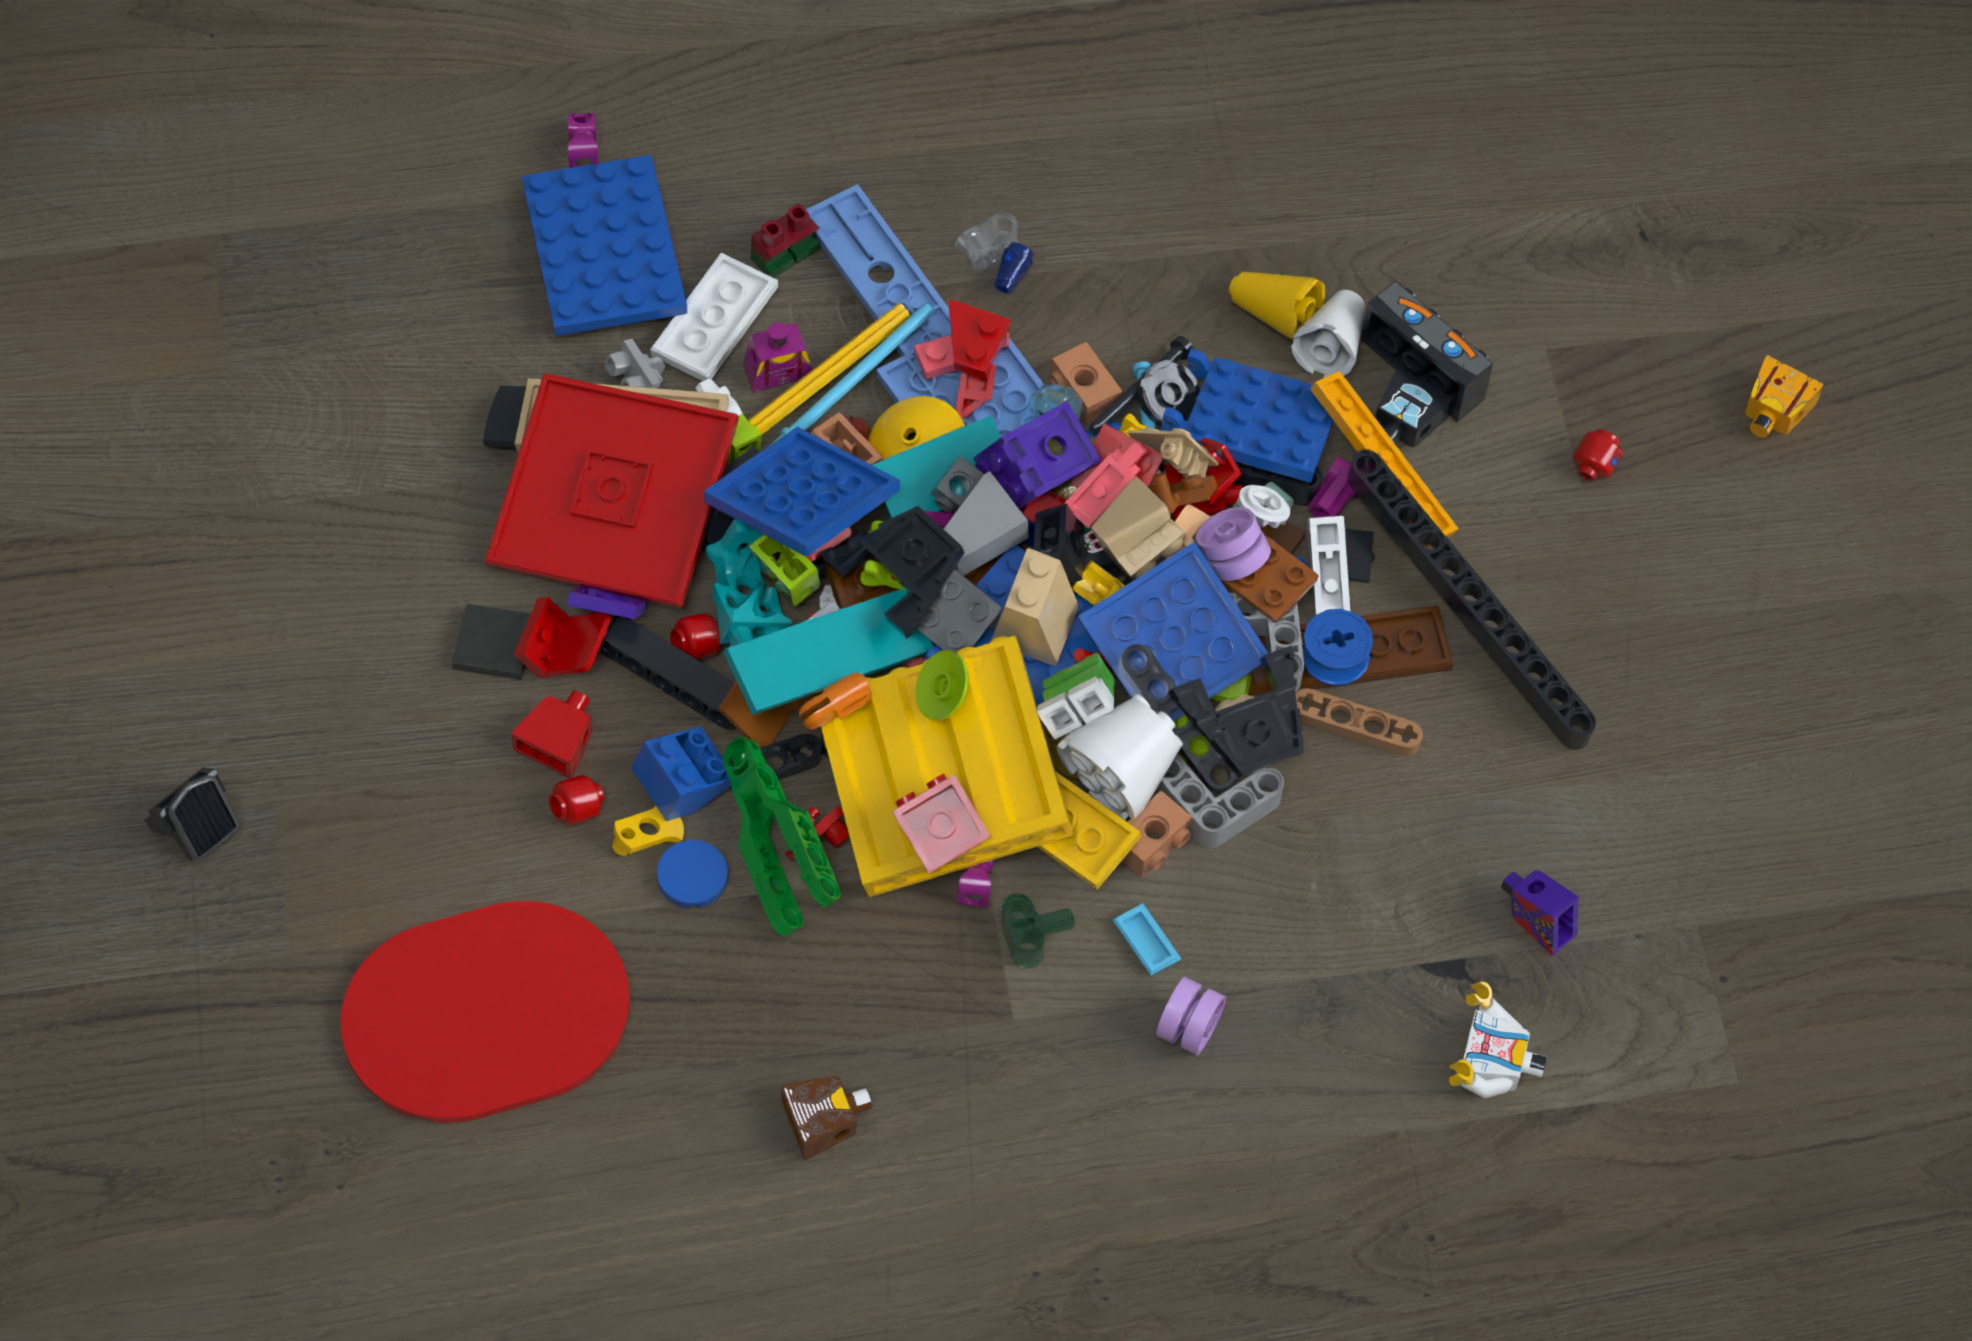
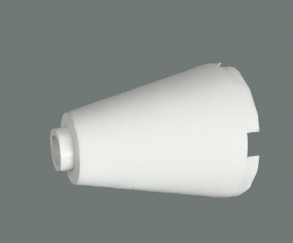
(1331, 335)

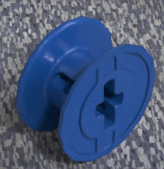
(1337, 647)

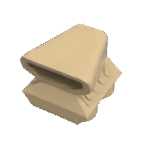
(1137, 529)

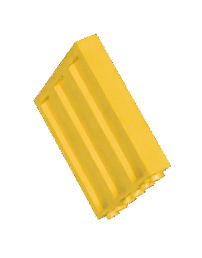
(989, 744)

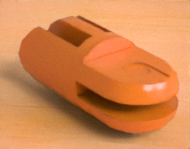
(836, 701)

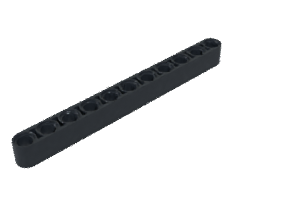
(1471, 613)

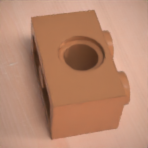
(1083, 366)
(1162, 818)

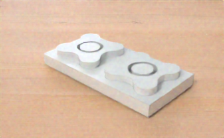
(716, 319)

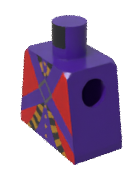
(1543, 909)

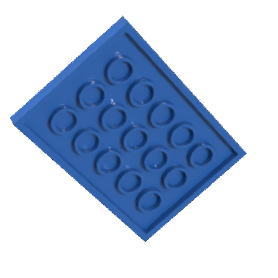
(604, 245)

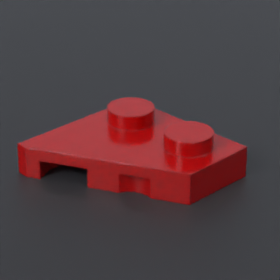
(976, 338)

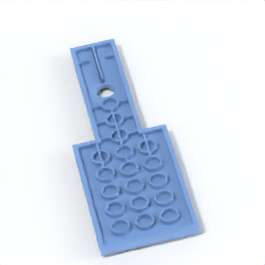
(903, 377)

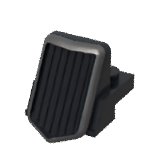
(195, 814)

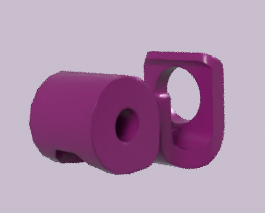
(582, 138)
(976, 882)

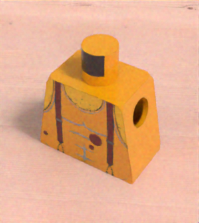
(1780, 398)

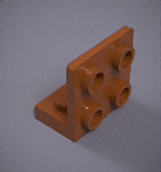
(1276, 584)
(761, 726)

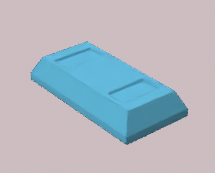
(1146, 939)

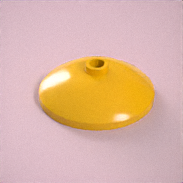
(918, 414)

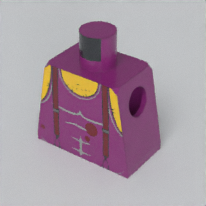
(775, 357)

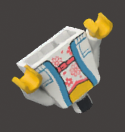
(1494, 1049)

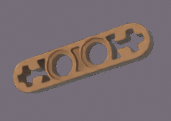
(1358, 717)

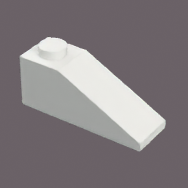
(1329, 561)

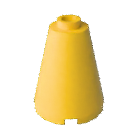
(1278, 299)

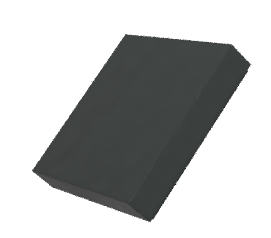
(489, 641)

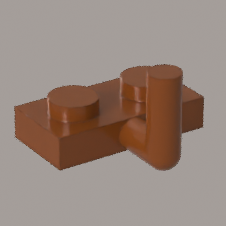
(1189, 490)

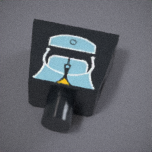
(1411, 408)

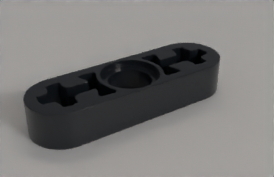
(800, 760)

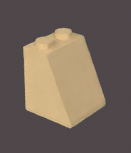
(1039, 608)

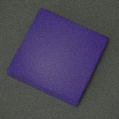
(607, 602)

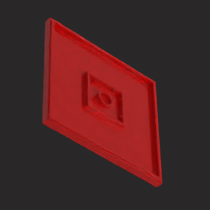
(611, 490)

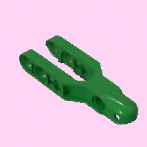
(760, 802)

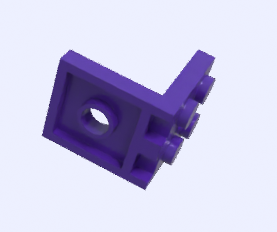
(1027, 466)

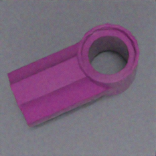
(1334, 492)

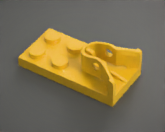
(1098, 840)

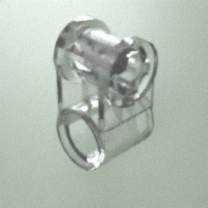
(984, 243)

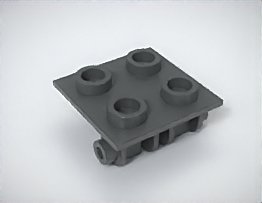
(959, 614)

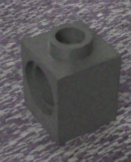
(959, 471)

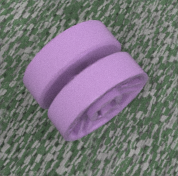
(1233, 543)
(1191, 1016)

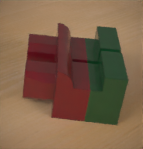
(784, 242)

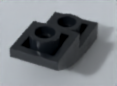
(504, 417)

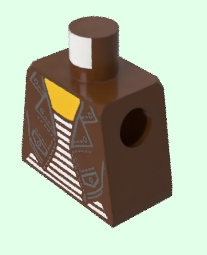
(822, 1112)

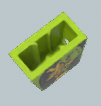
(791, 574)

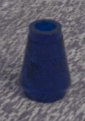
(1013, 266)

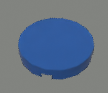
(692, 874)

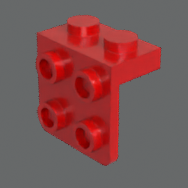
(560, 643)

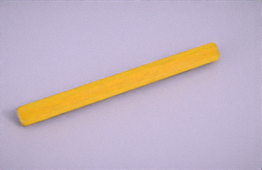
(829, 368)

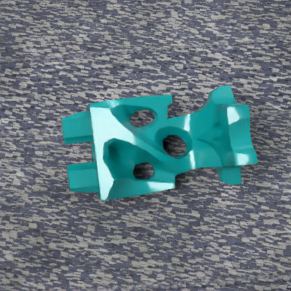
(736, 567)

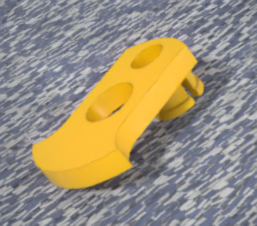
(631, 839)

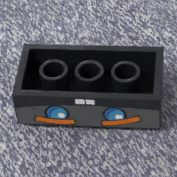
(1424, 345)

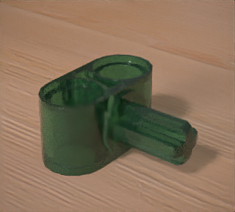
(1030, 928)

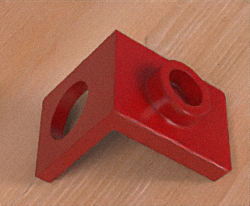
(1225, 472)

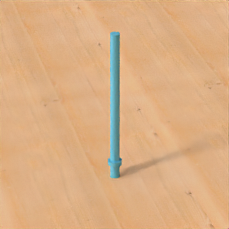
(861, 370)

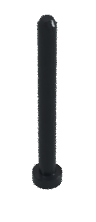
(1179, 349)

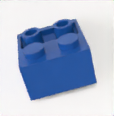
(681, 772)

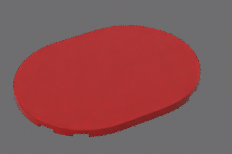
(485, 1011)

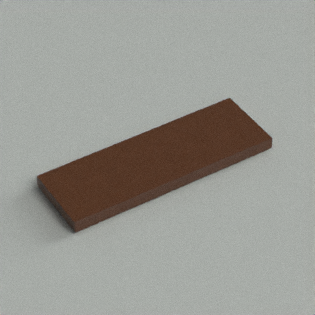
(1403, 646)

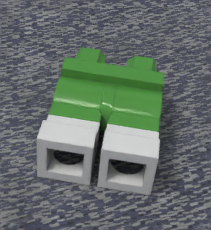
(1074, 695)

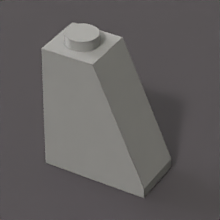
(986, 524)

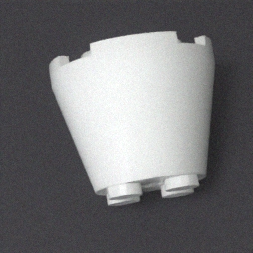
(1122, 755)

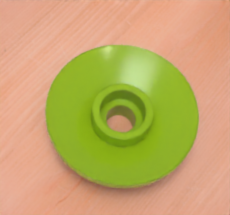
(942, 685)

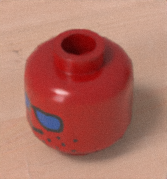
(1597, 455)

